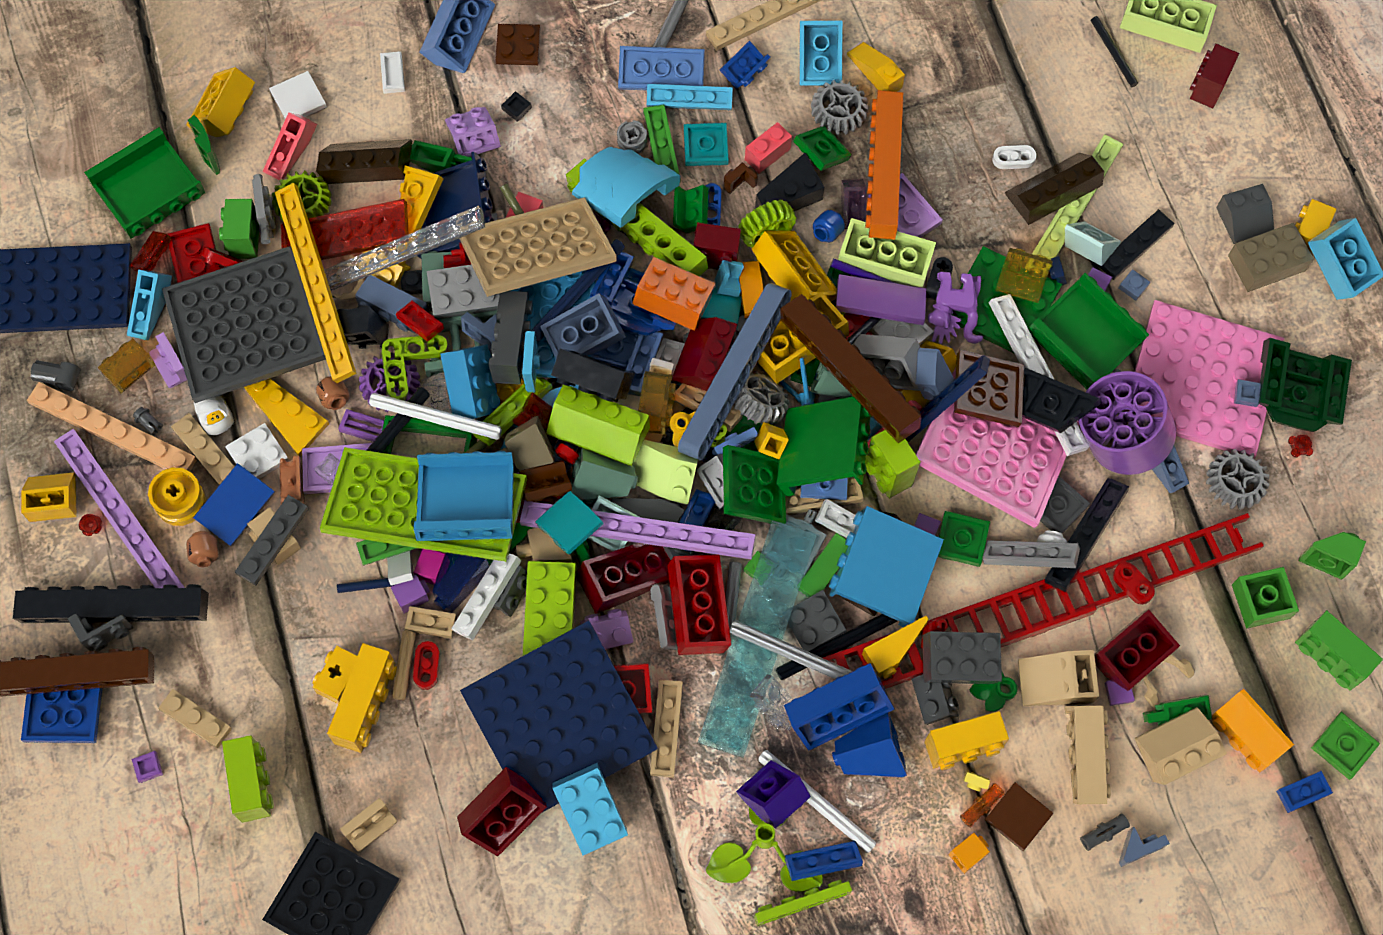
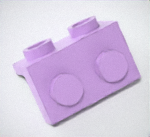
(611, 628)

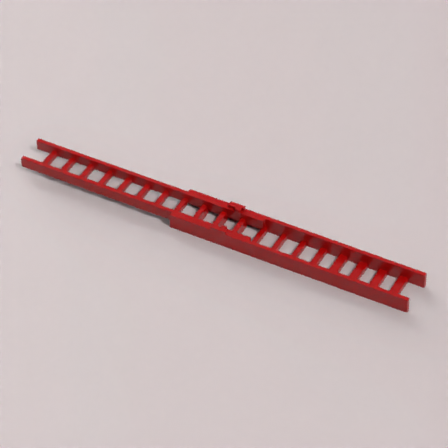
(1038, 588)

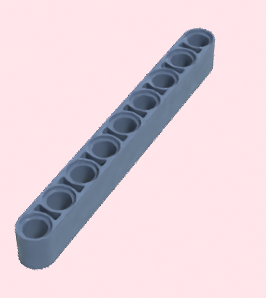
(734, 372)

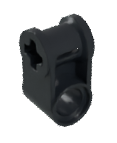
(933, 283)

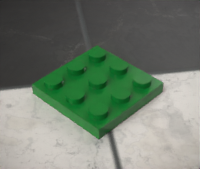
(752, 486)

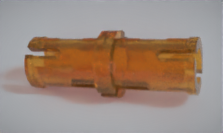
(982, 805)

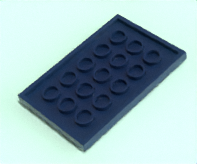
(65, 288)

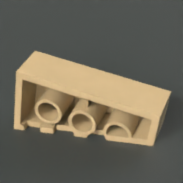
(1088, 754)

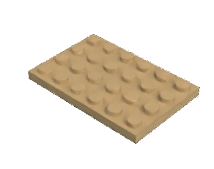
(537, 246)

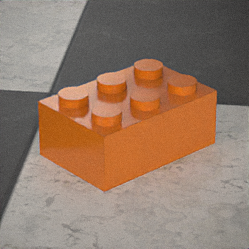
(673, 293)

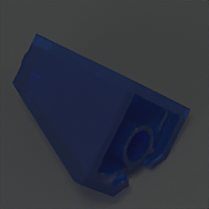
(457, 579)

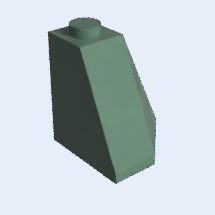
(601, 476)

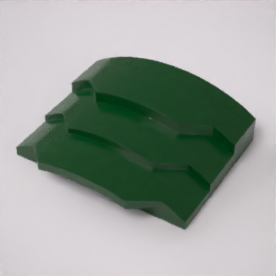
(1303, 388)

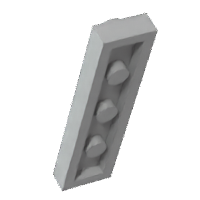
(1031, 554)

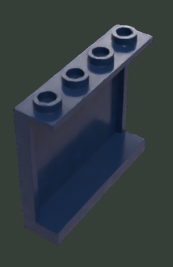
(461, 189)

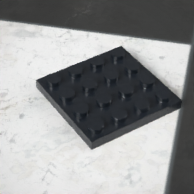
(331, 893)

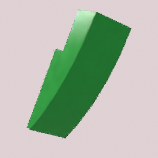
(435, 157)

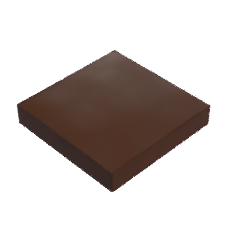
(1019, 816)

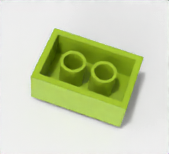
(891, 464)
(247, 779)

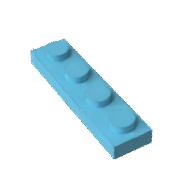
(689, 96)

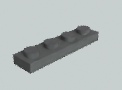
(271, 540)

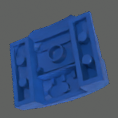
(619, 286)

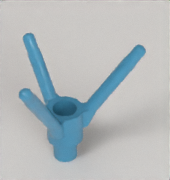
(807, 396)

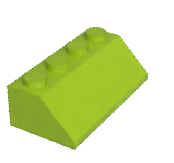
(598, 425)

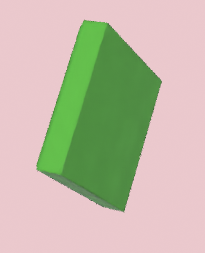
(1345, 745)

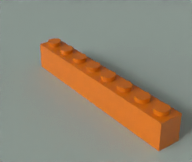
(885, 165)

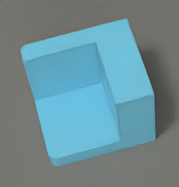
(728, 278)

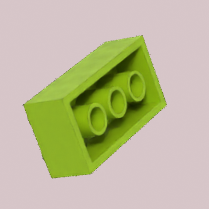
(548, 602)

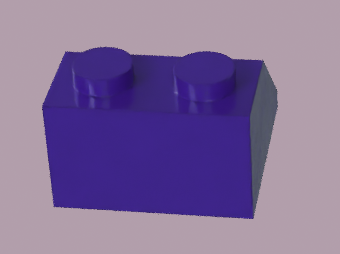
(774, 793)

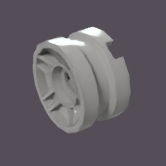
(636, 143)

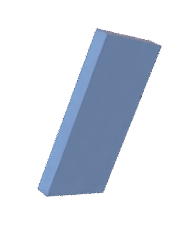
(659, 66)

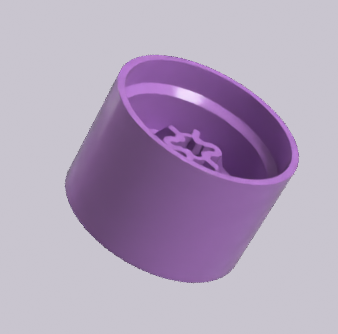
(1122, 392)

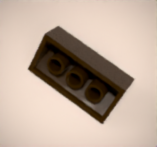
(364, 161)
(1056, 187)

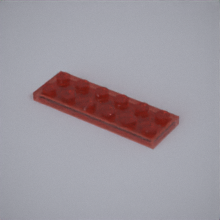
(356, 229)

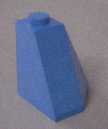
(871, 750)

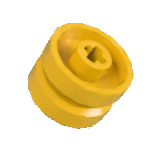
(176, 496)

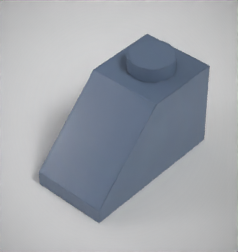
(932, 373)

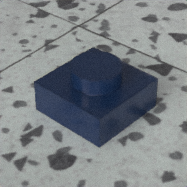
(1057, 271)

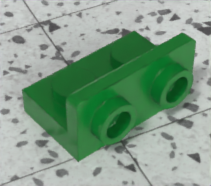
(690, 208)

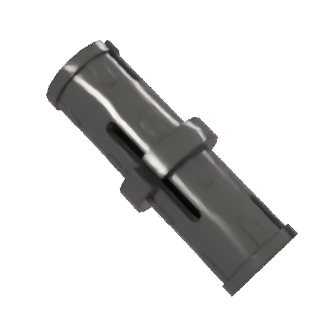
(1118, 823)

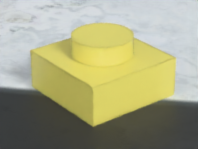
(976, 781)

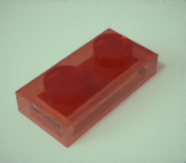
(151, 251)

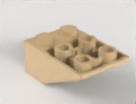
(1059, 679)

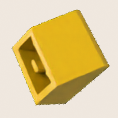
(49, 497)

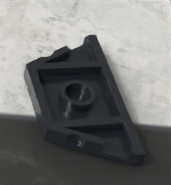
(1054, 402)

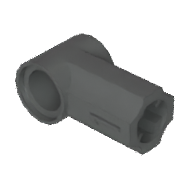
(62, 376)

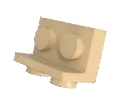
(368, 825)

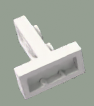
(667, 357)

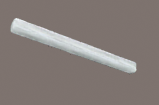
(435, 416)
(829, 811)

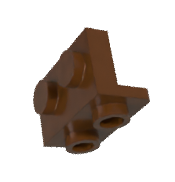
(546, 481)

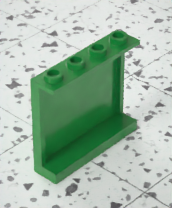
(144, 183)
(1087, 331)
(824, 443)

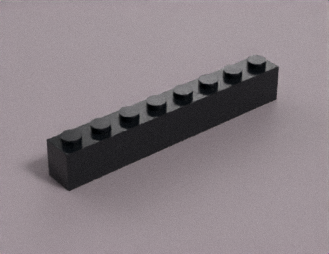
(106, 604)

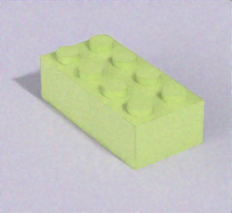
(1170, 21)
(898, 260)

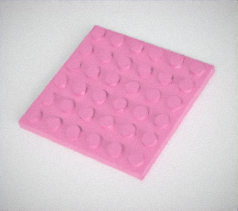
(1197, 368)
(995, 461)

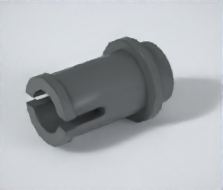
(147, 420)

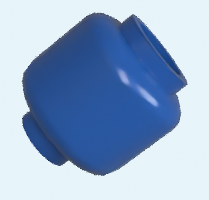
(828, 226)

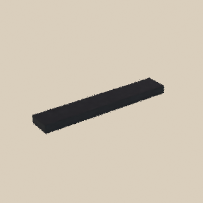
(1090, 530)

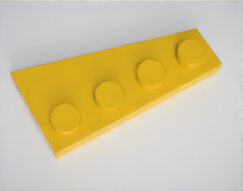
(419, 193)
(288, 414)

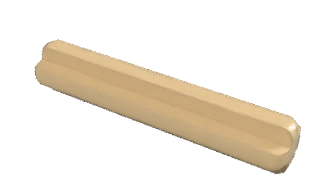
(404, 665)

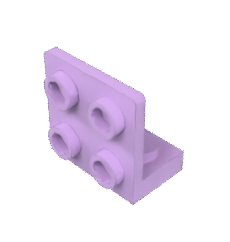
(473, 131)

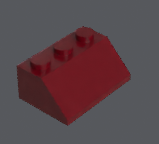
(705, 352)
(1135, 651)
(501, 812)

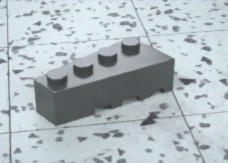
(508, 351)

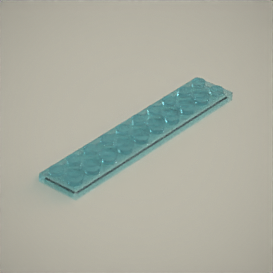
(746, 664)

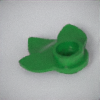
(992, 693)

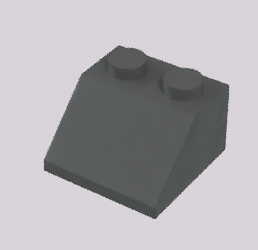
(1246, 213)

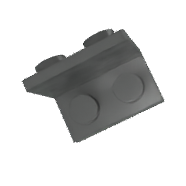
(98, 638)

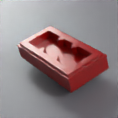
(419, 321)

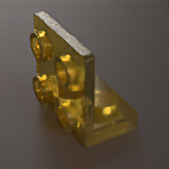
(1023, 274)

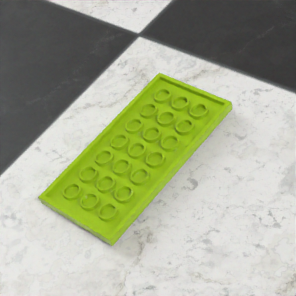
(378, 502)

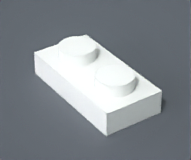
(836, 518)

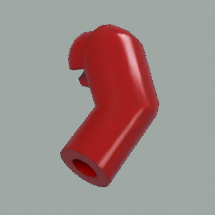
(936, 625)

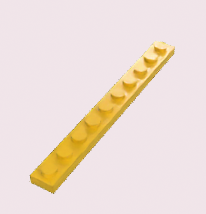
(315, 283)

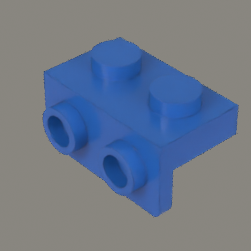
(743, 65)

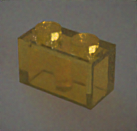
(126, 365)

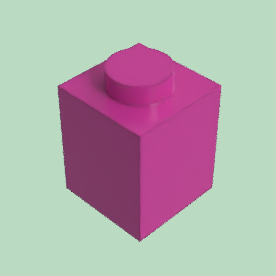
(429, 565)

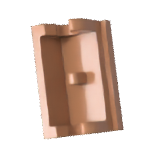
(291, 479)

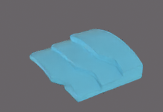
(620, 180)

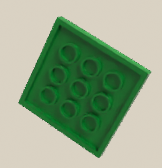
(989, 267)

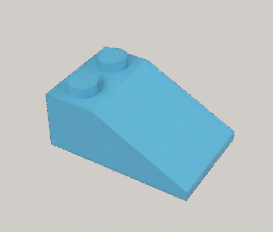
(820, 52)

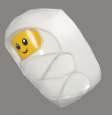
(214, 415)

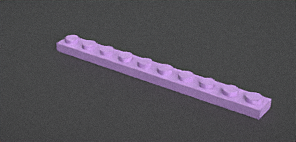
(116, 511)
(659, 532)

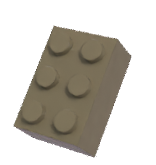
(1270, 257)

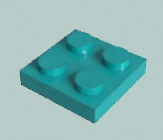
(705, 144)

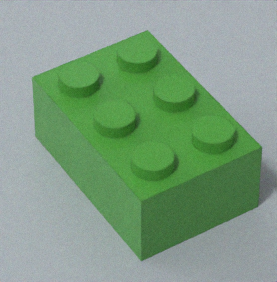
(1338, 651)

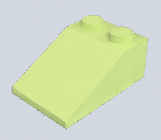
(665, 471)

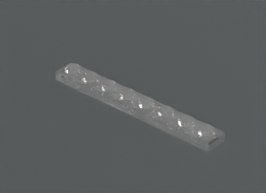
(405, 248)

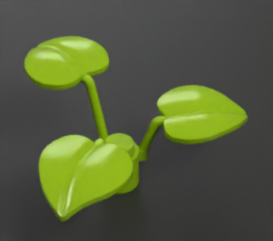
(730, 865)

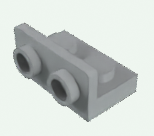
(712, 476)

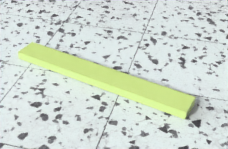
(1054, 237)

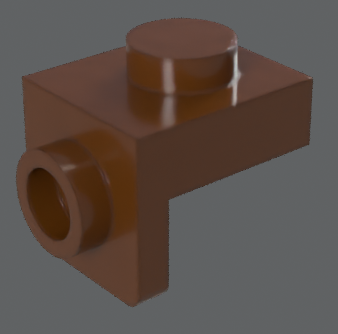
(736, 177)

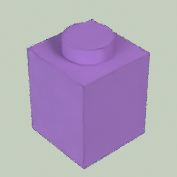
(411, 593)

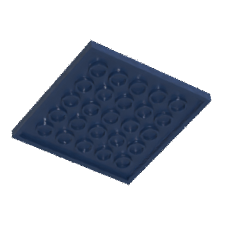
(559, 713)

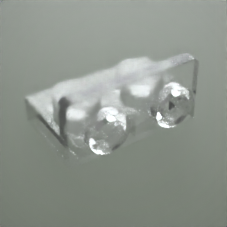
(770, 700)

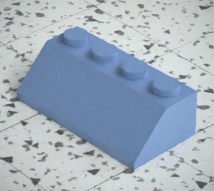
(456, 33)

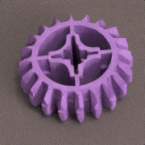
(376, 369)

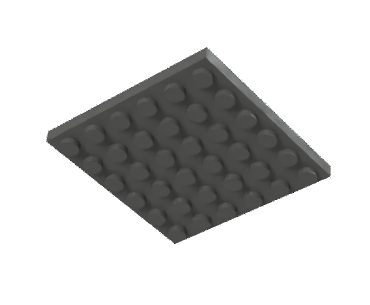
(243, 324)

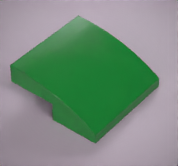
(204, 144)

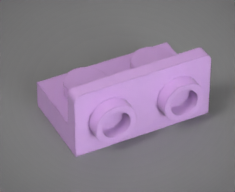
(167, 362)

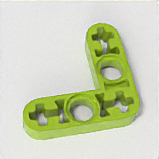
(403, 354)

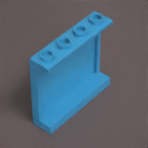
(465, 496)
(886, 565)

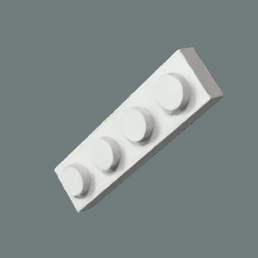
(485, 596)

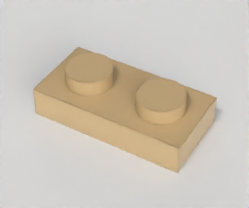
(430, 622)

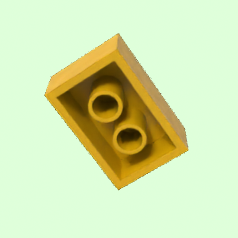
(966, 741)

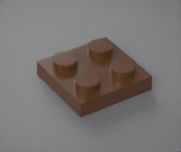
(518, 44)

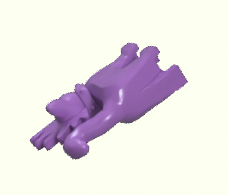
(959, 300)

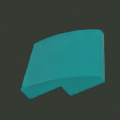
(723, 307)
(569, 522)

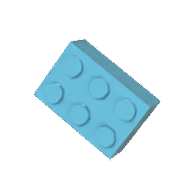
(1346, 258)
(590, 809)

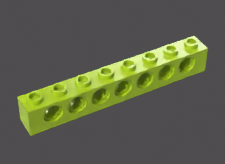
(661, 236)

